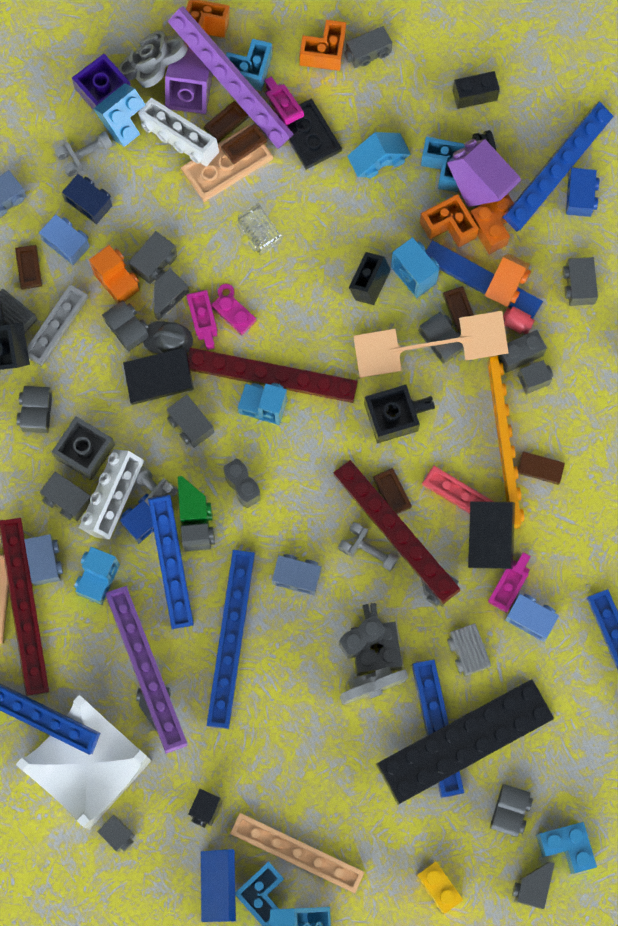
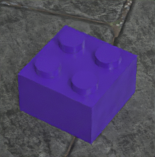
(98, 81)

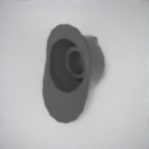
(167, 337)

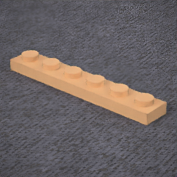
(297, 853)

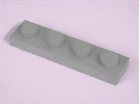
(56, 324)

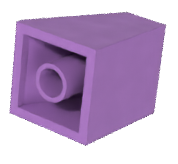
(188, 84)
(481, 173)

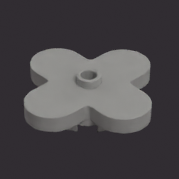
(152, 57)
(373, 684)

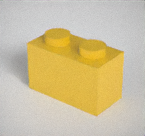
(439, 887)

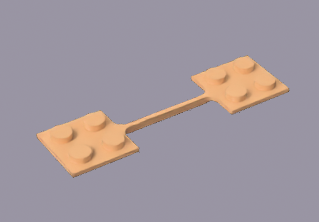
(480, 335)

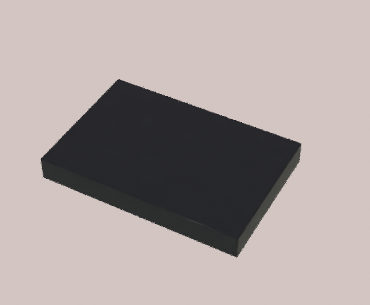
(312, 136)
(158, 376)
(491, 535)

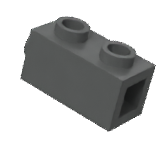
(368, 47)

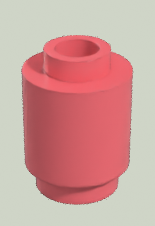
(518, 320)

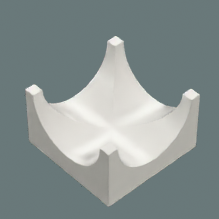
(81, 781)

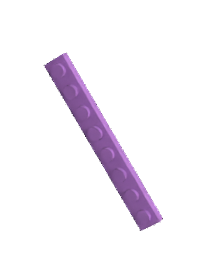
(230, 77)
(146, 670)

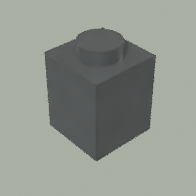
(535, 376)
(116, 834)

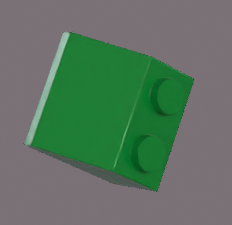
(193, 504)

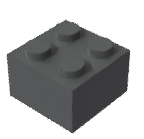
(83, 448)

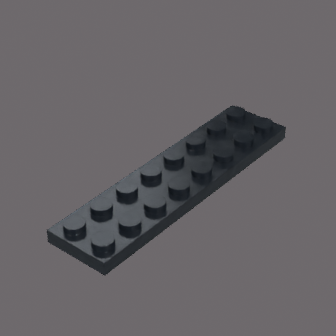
(464, 741)

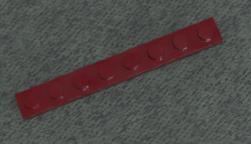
(267, 373)
(397, 532)
(23, 607)

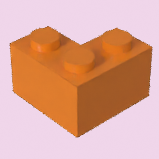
(210, 16)
(325, 51)
(452, 217)
(490, 223)
(111, 273)
(507, 279)

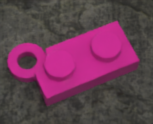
(232, 310)

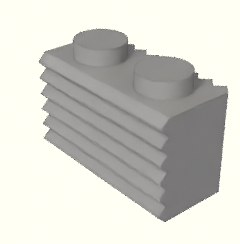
(469, 650)

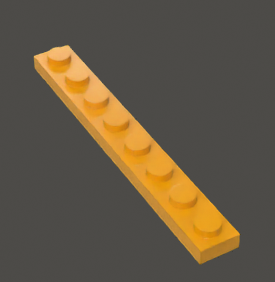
(504, 433)

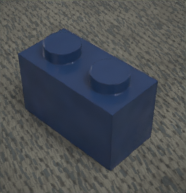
(87, 198)

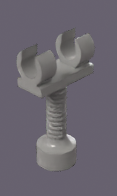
(66, 150)
(163, 488)
(388, 560)

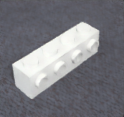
(178, 132)
(111, 494)

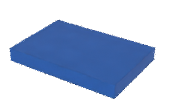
(218, 886)

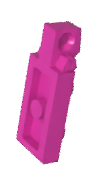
(283, 101)
(202, 317)
(510, 584)

